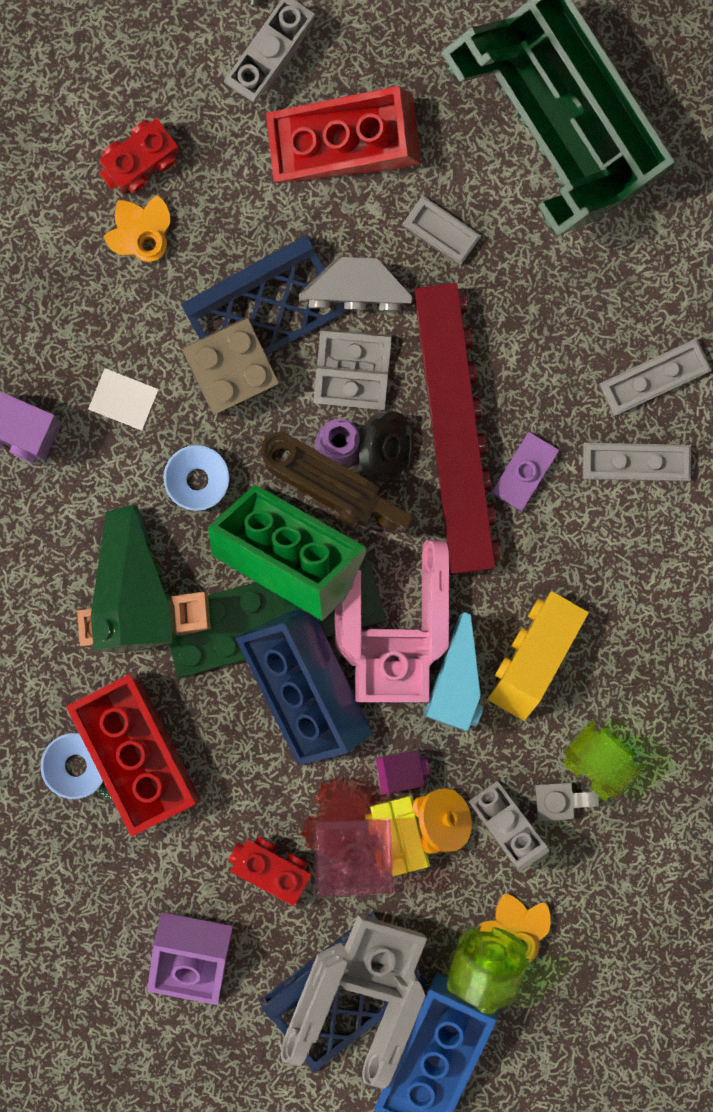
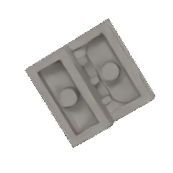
(352, 369)

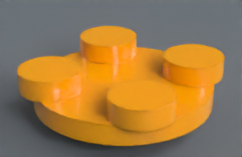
(443, 821)

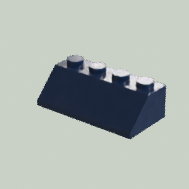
(304, 687)

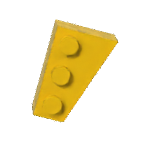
(537, 655)

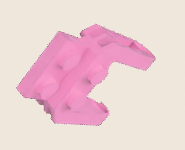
(395, 662)

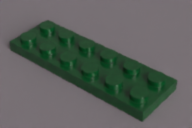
(246, 608)

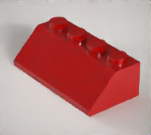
(133, 753)

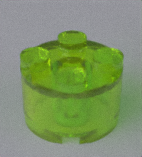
(602, 760)
(488, 968)

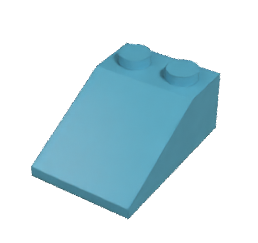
(457, 684)

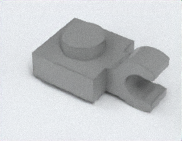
(558, 801)

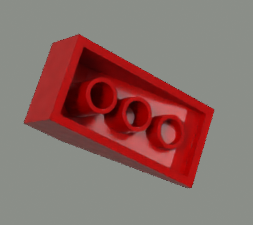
(344, 136)

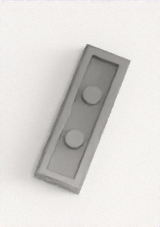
(655, 377)
(636, 462)

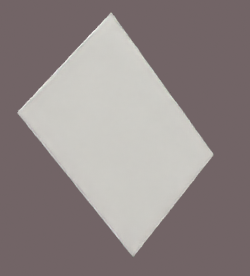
(123, 399)

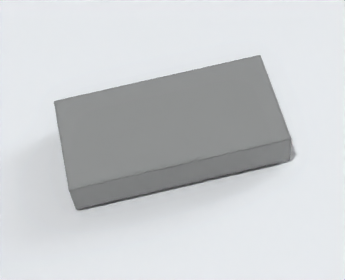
(441, 230)

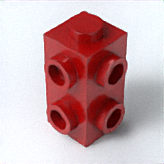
(132, 161)
(269, 870)

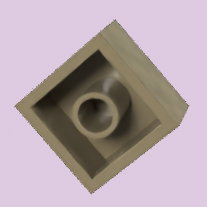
(229, 365)

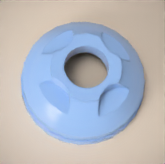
(182, 464)
(55, 772)

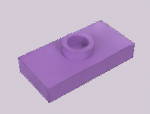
(524, 471)

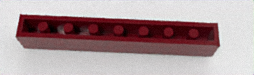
(454, 428)

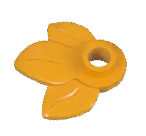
(136, 226)
(525, 924)

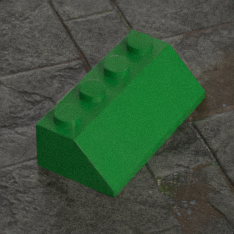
(286, 551)

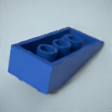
(438, 1053)

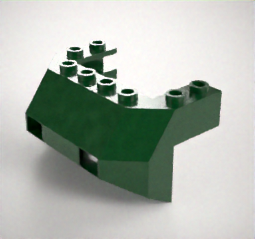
(570, 104)

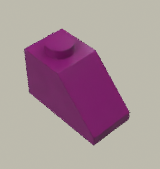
(401, 771)

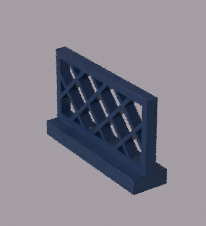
(252, 277)
(287, 996)

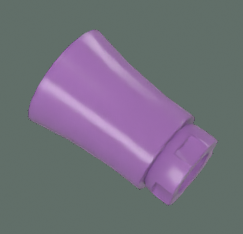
(349, 453)

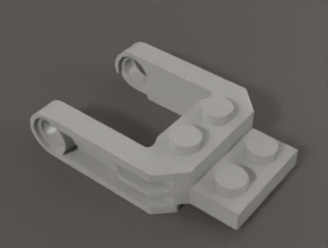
(374, 963)

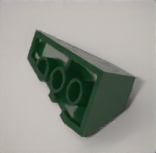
(128, 596)

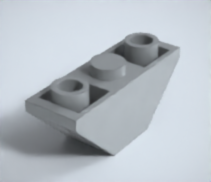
(270, 50)
(356, 284)
(508, 826)

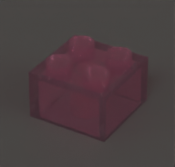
(352, 857)

